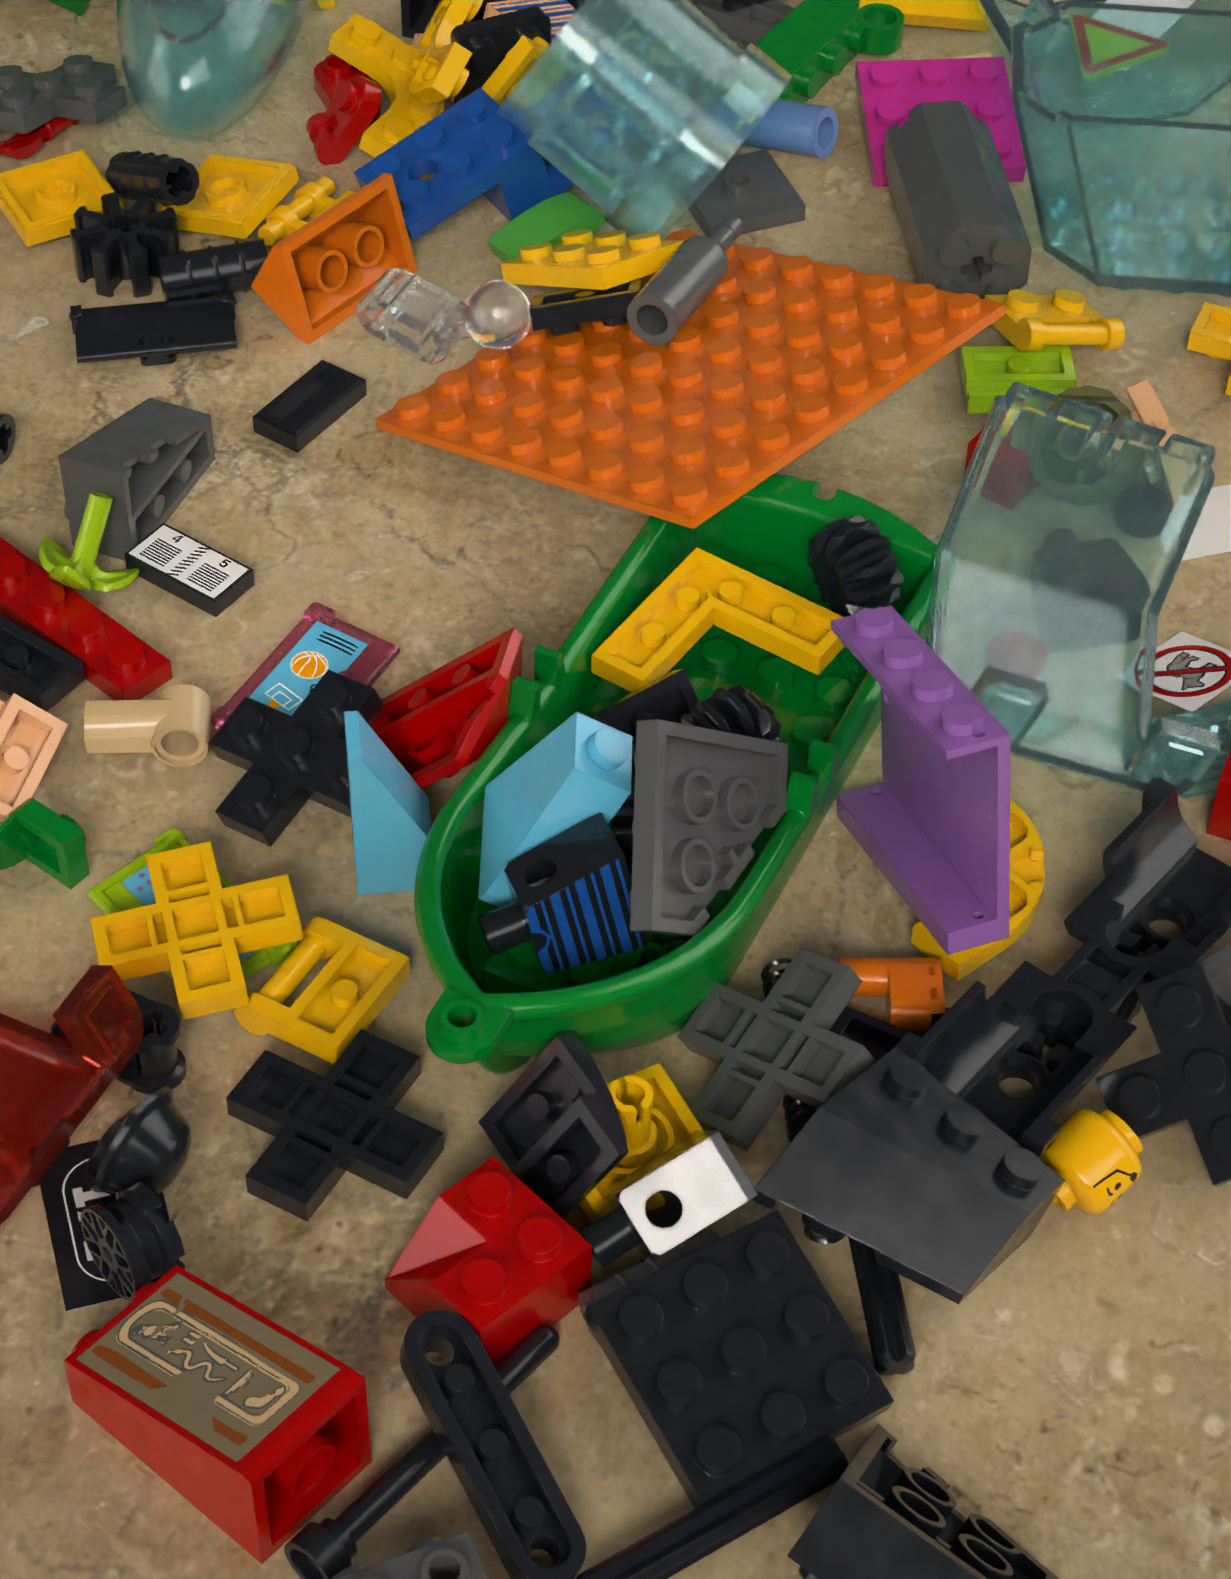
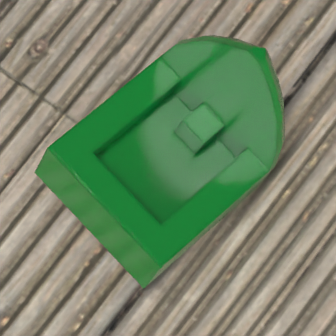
(46, 840)

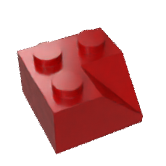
(493, 1259)

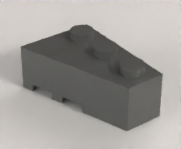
(143, 462)

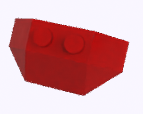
(451, 712)

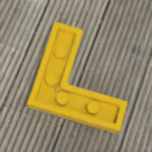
(706, 594)

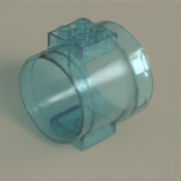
(643, 105)

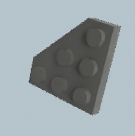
(695, 818)

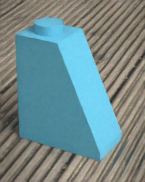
(552, 787)

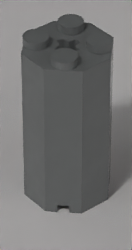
(956, 202)

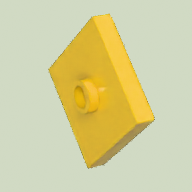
(46, 195)
(234, 195)

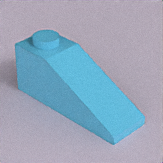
(386, 812)

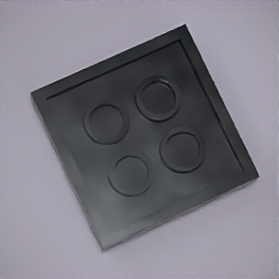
(736, 1357)

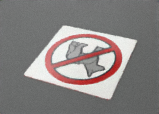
(1190, 671)

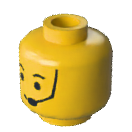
(1096, 1159)

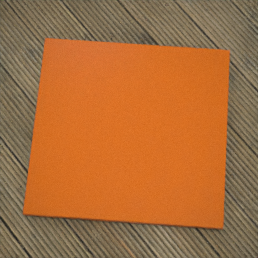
(696, 422)

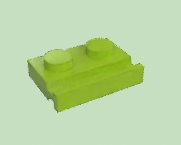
(993, 369)

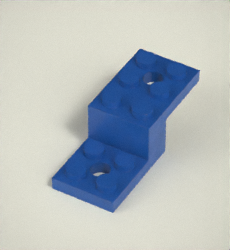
(472, 156)

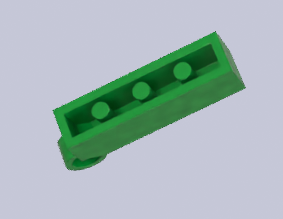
(825, 36)

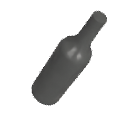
(682, 284)

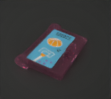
(305, 656)

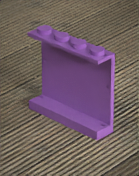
(945, 791)

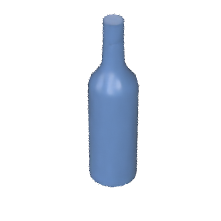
(797, 129)

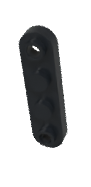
(491, 1448)

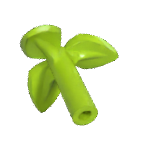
(81, 569)

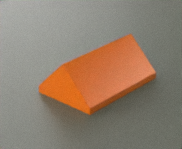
(335, 259)

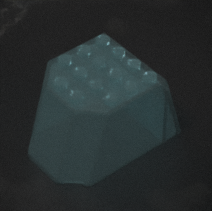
(1130, 142)

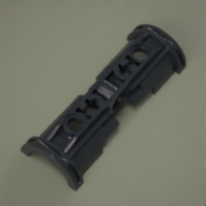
(1092, 998)

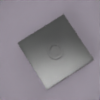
(753, 191)

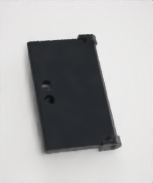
(154, 329)

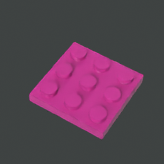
(895, 87)

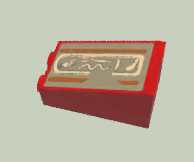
(225, 1407)

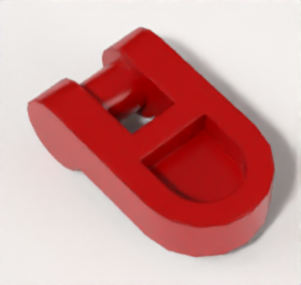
(344, 120)

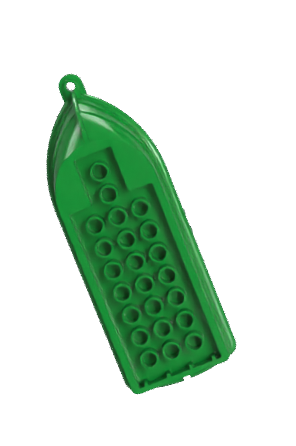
(503, 1003)

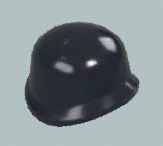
(141, 1146)

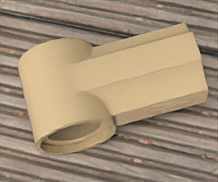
(170, 727)

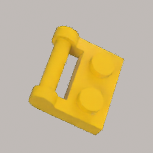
(1055, 321)
(337, 1001)

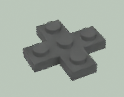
(74, 90)
(774, 1047)

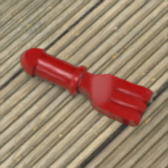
(25, 145)

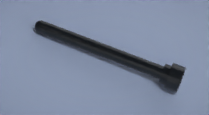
(327, 1547)

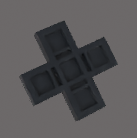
(290, 756)
(1189, 1075)
(334, 1125)

